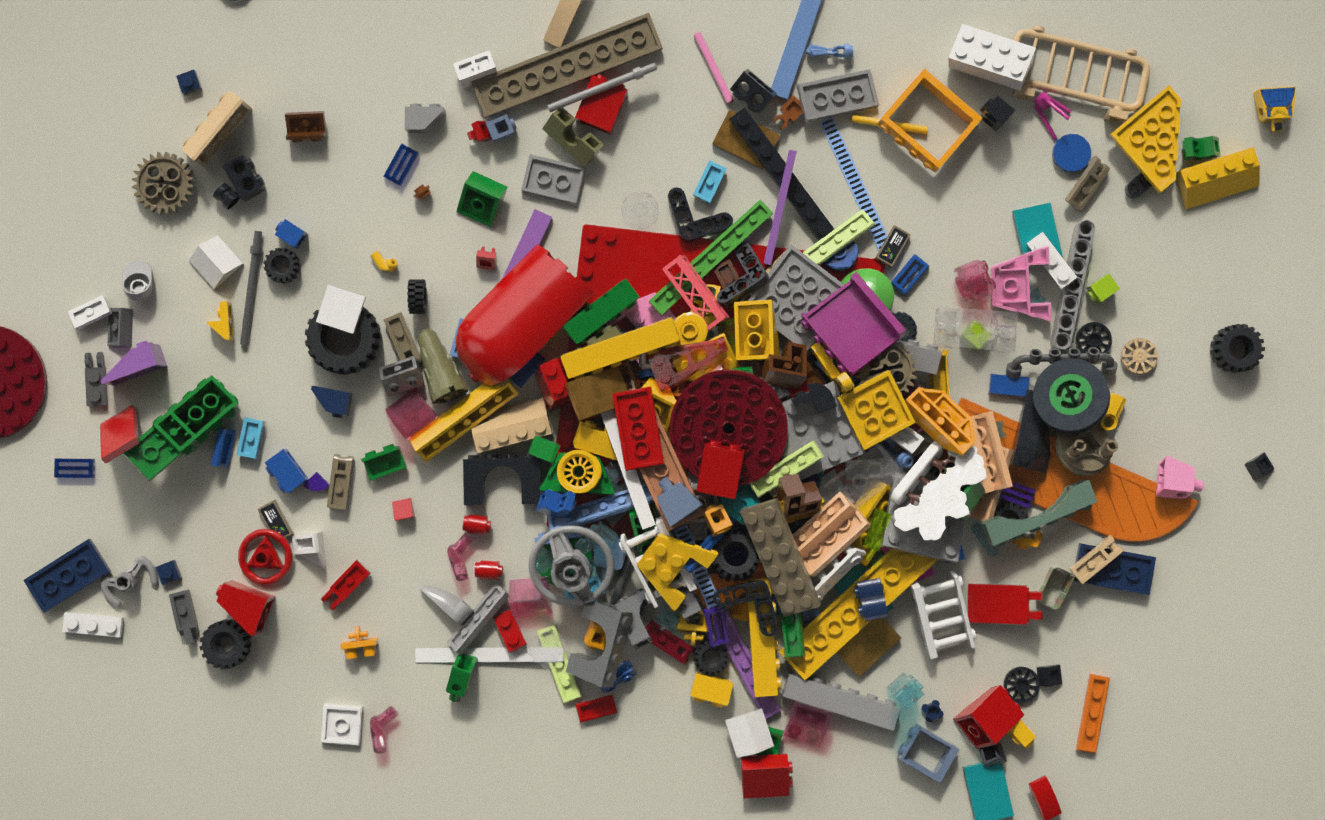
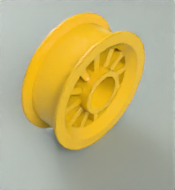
(561, 471)

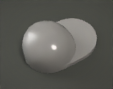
(137, 280)

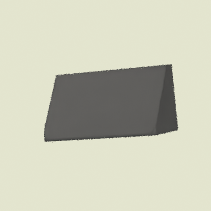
(120, 327)

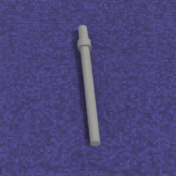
(636, 73)

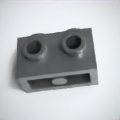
(401, 376)

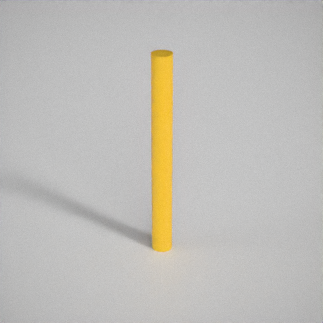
(904, 126)

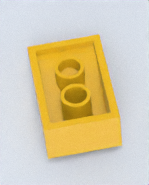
(755, 330)

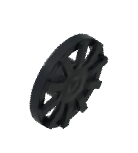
(1094, 339)
(1022, 684)

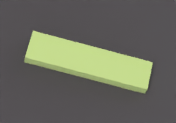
(840, 238)
(788, 466)
(565, 681)

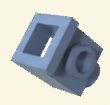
(495, 125)

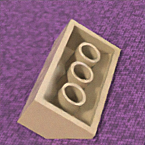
(216, 128)
(512, 425)

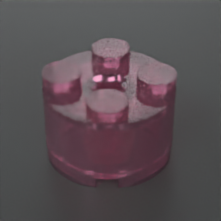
(974, 280)

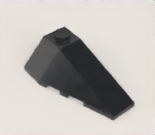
(1031, 438)

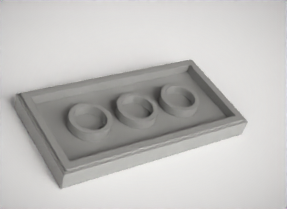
(837, 95)

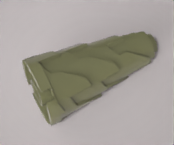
(440, 371)

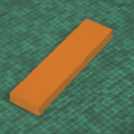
(1092, 713)

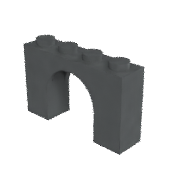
(637, 602)
(615, 624)

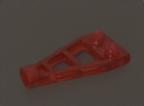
(663, 370)

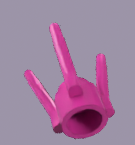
(1045, 101)

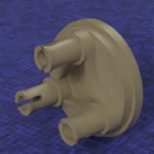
(1085, 452)

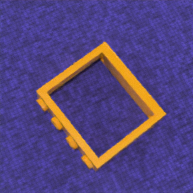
(945, 96)

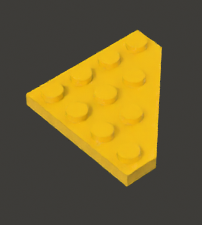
(1152, 138)

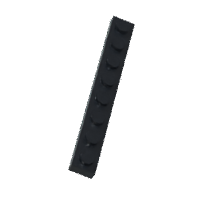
(775, 167)

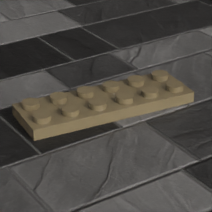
(780, 557)

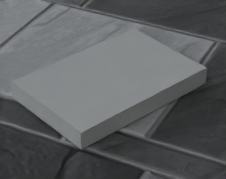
(553, 179)

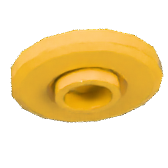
(691, 328)

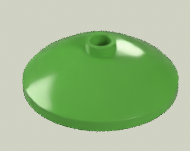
(878, 283)

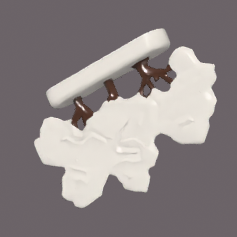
(939, 496)

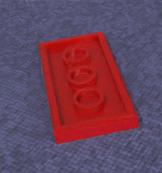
(638, 428)
(119, 434)

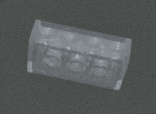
(864, 476)

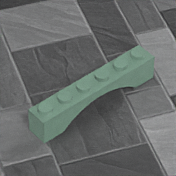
(1074, 497)

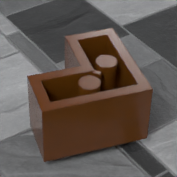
(788, 369)
(797, 496)

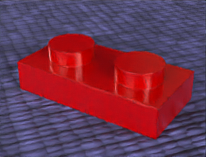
(510, 631)

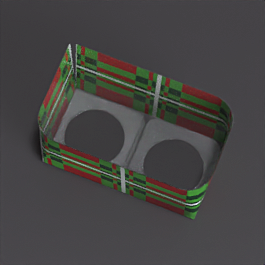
(1063, 586)

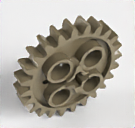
(166, 166)
(903, 358)

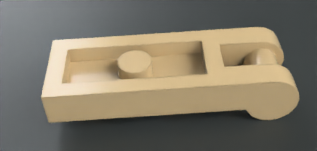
(1095, 560)

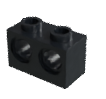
(756, 86)
(996, 112)
(240, 180)

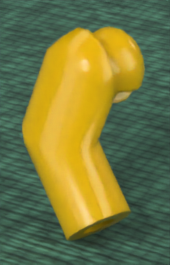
(384, 264)

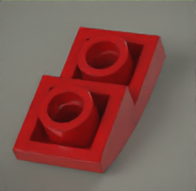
(1045, 798)

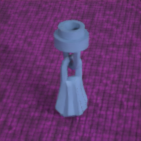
(815, 50)
(904, 459)

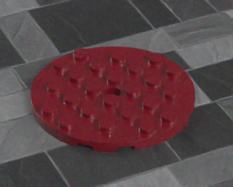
(21, 382)
(734, 399)

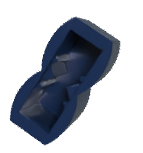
(872, 599)

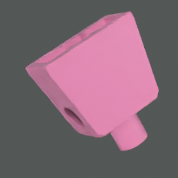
(1176, 479)

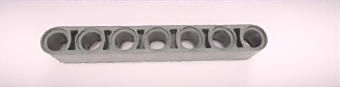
(1073, 295)

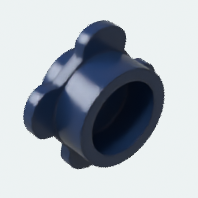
(937, 711)

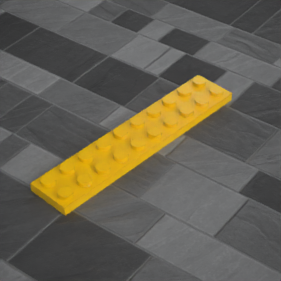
(842, 618)

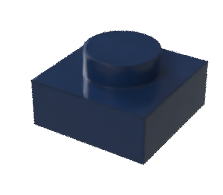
(189, 82)
(168, 572)

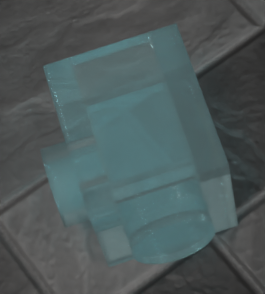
(544, 560)

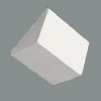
(215, 261)
(749, 733)

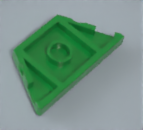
(553, 484)

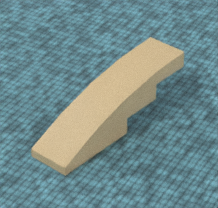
(562, 21)

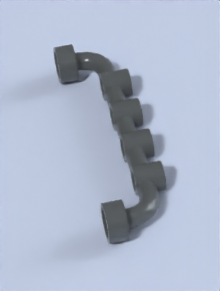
(1109, 366)

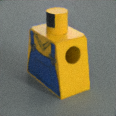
(1275, 105)

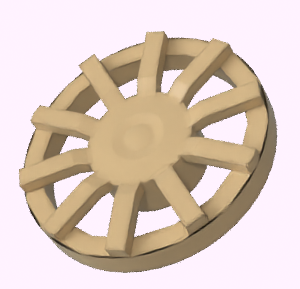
(1139, 356)

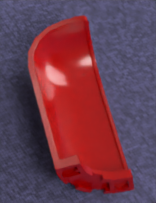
(519, 317)

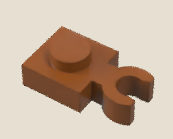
(791, 111)

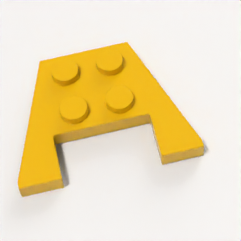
(665, 560)

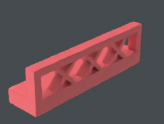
(700, 286)

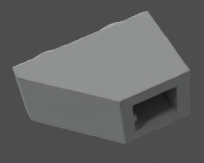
(422, 119)

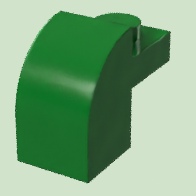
(1201, 148)

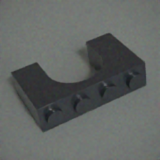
(476, 471)

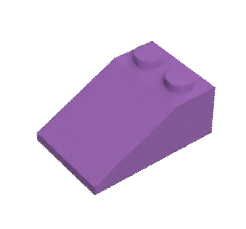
(136, 363)

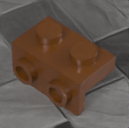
(305, 126)

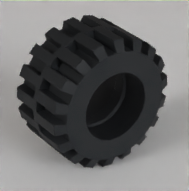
(1252, 348)
(731, 572)

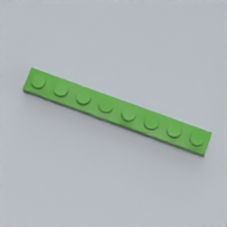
(714, 254)

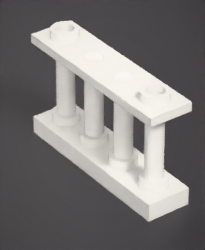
(853, 557)
(687, 579)
(923, 610)

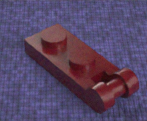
(669, 642)

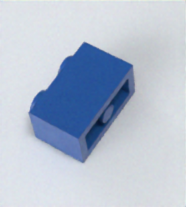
(286, 471)

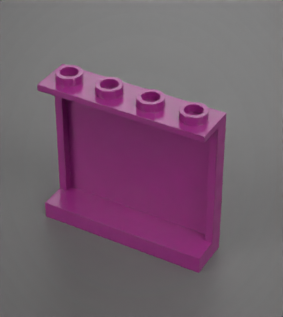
(853, 325)

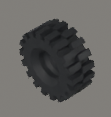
(215, 654)

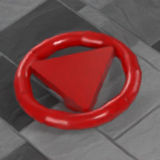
(265, 556)

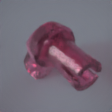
(456, 558)
(378, 731)

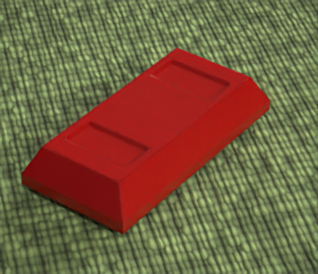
(596, 708)

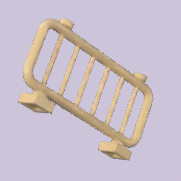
(1117, 112)

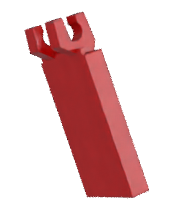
(1002, 604)

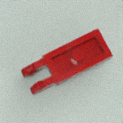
(347, 583)

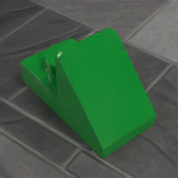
(544, 449)

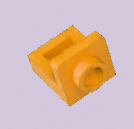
(1024, 542)

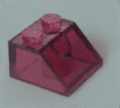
(411, 413)

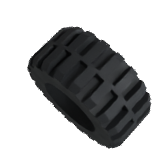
(350, 363)

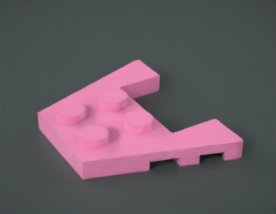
(1013, 284)
(642, 314)

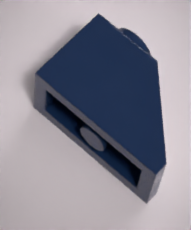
(333, 401)

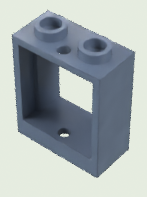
(945, 761)

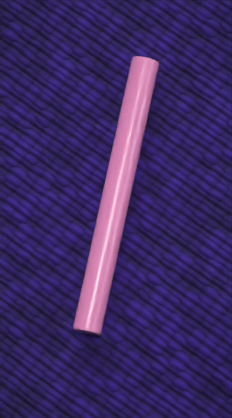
(713, 67)

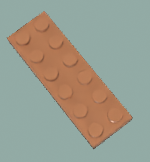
(672, 470)

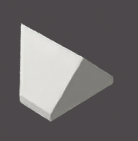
(310, 547)

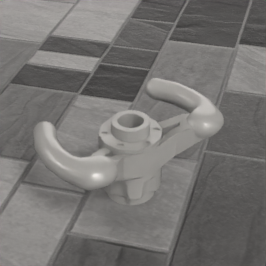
(120, 580)

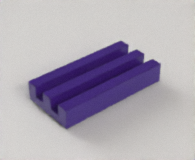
(1029, 497)
(713, 611)

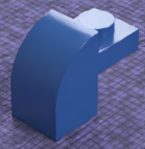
(557, 504)

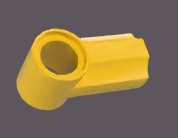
(1115, 408)

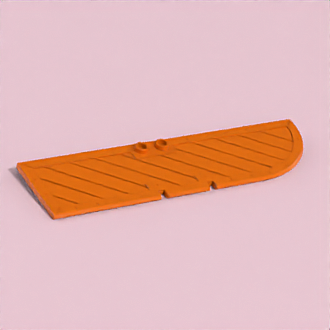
(1125, 503)

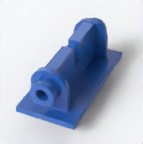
(623, 675)

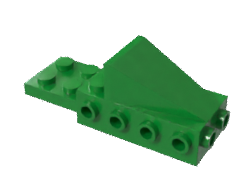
(183, 427)

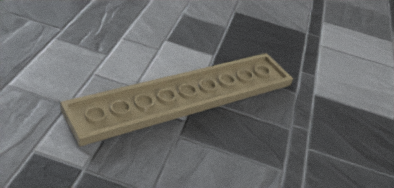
(567, 65)

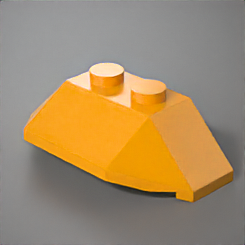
(942, 419)

